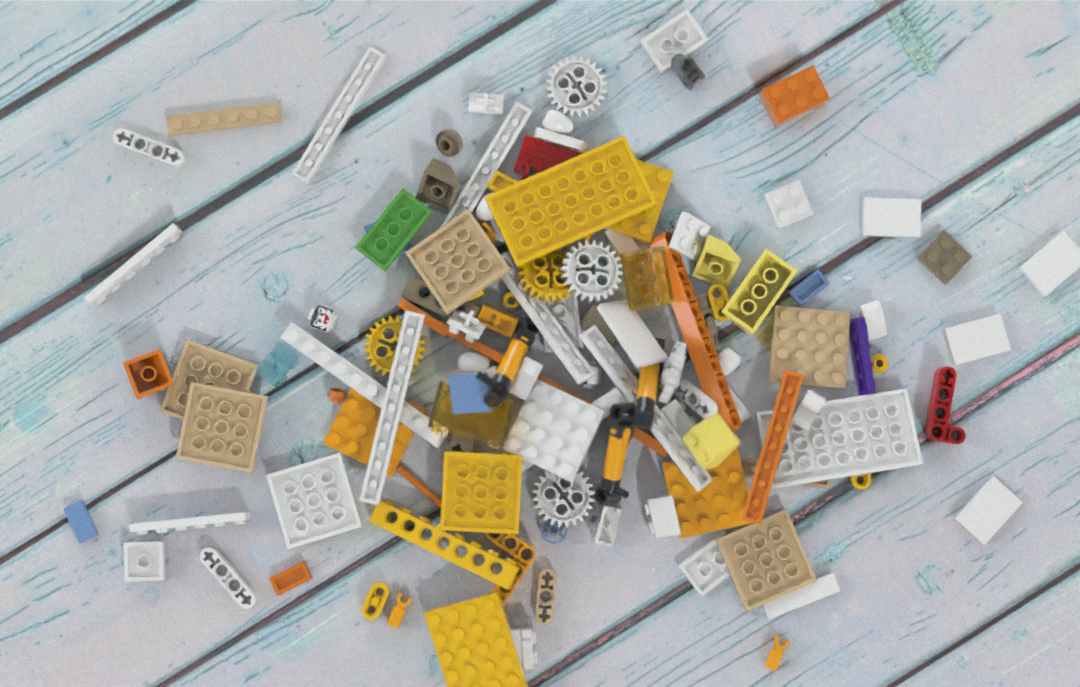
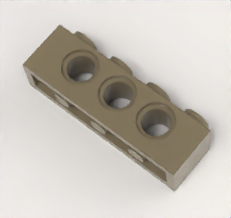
(412, 293)

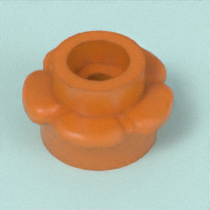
(336, 395)

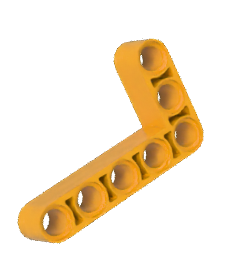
(516, 552)

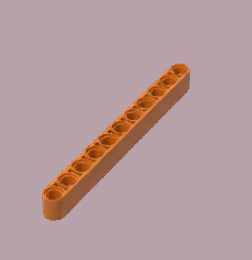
(697, 335)

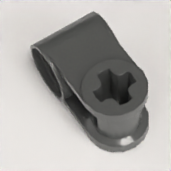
(689, 72)

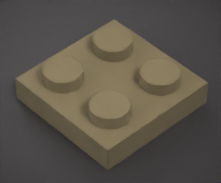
(944, 257)

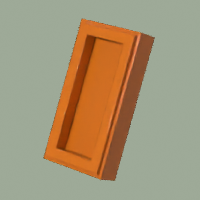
(291, 578)

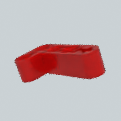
(945, 405)

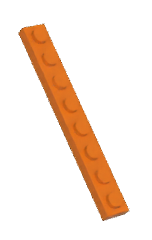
(772, 447)

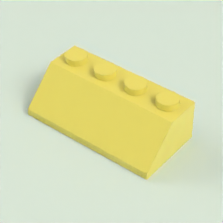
(759, 292)

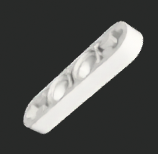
(149, 146)
(231, 575)

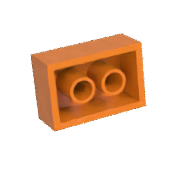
(794, 96)

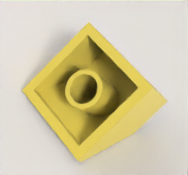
(711, 441)

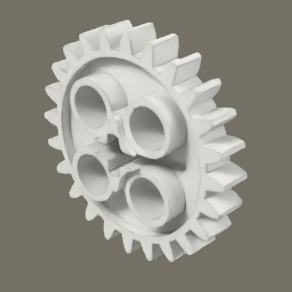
(562, 95)
(591, 254)
(672, 372)
(548, 506)

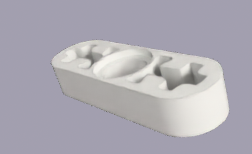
(561, 140)
(708, 406)

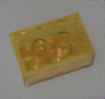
(646, 278)

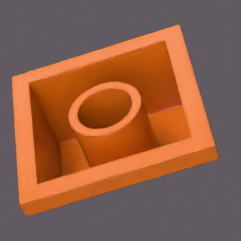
(148, 374)

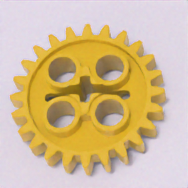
(531, 274)
(385, 363)

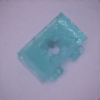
(279, 353)

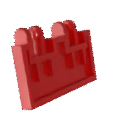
(541, 156)

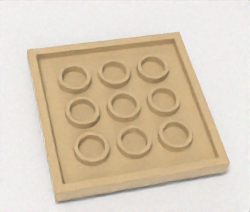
(458, 261)
(810, 344)
(207, 367)
(222, 427)
(766, 560)

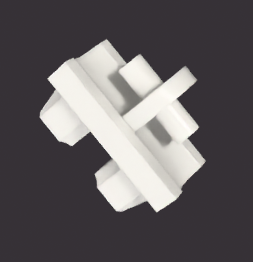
(486, 103)
(466, 323)

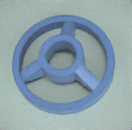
(549, 533)

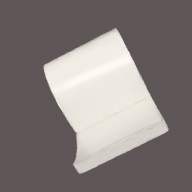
(874, 319)
(807, 409)

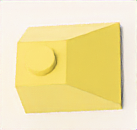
(716, 262)

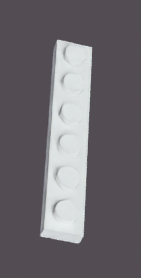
(128, 269)
(182, 523)

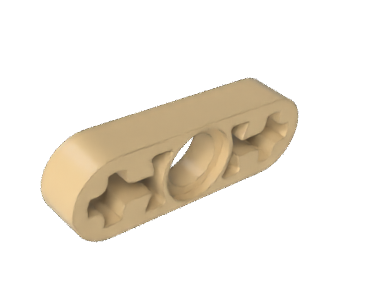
(539, 610)

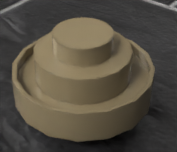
(449, 142)

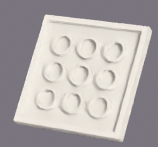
(554, 430)
(314, 500)

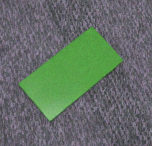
(394, 230)

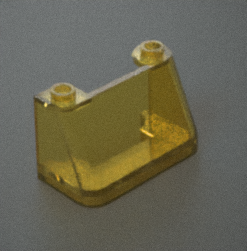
(480, 426)

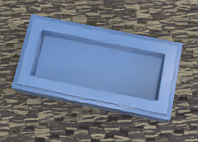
(808, 288)
(81, 521)

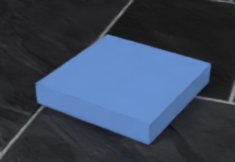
(467, 393)

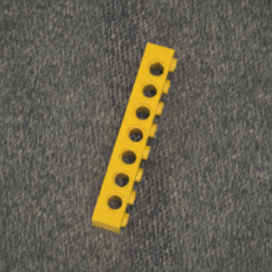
(381, 518)

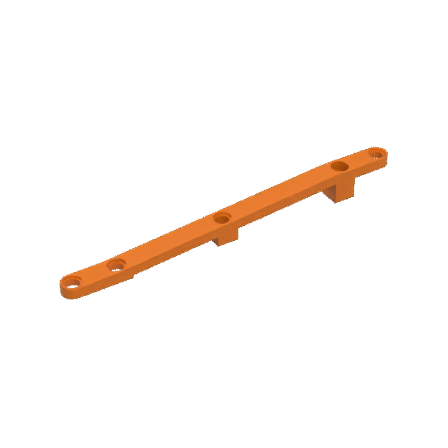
(443, 329)

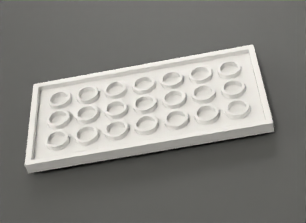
(848, 439)

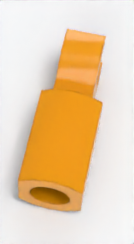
(398, 612)
(776, 654)

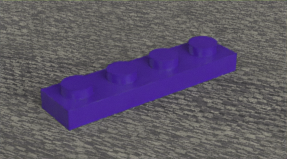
(861, 356)

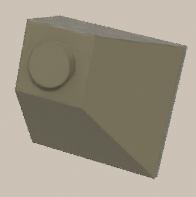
(439, 186)

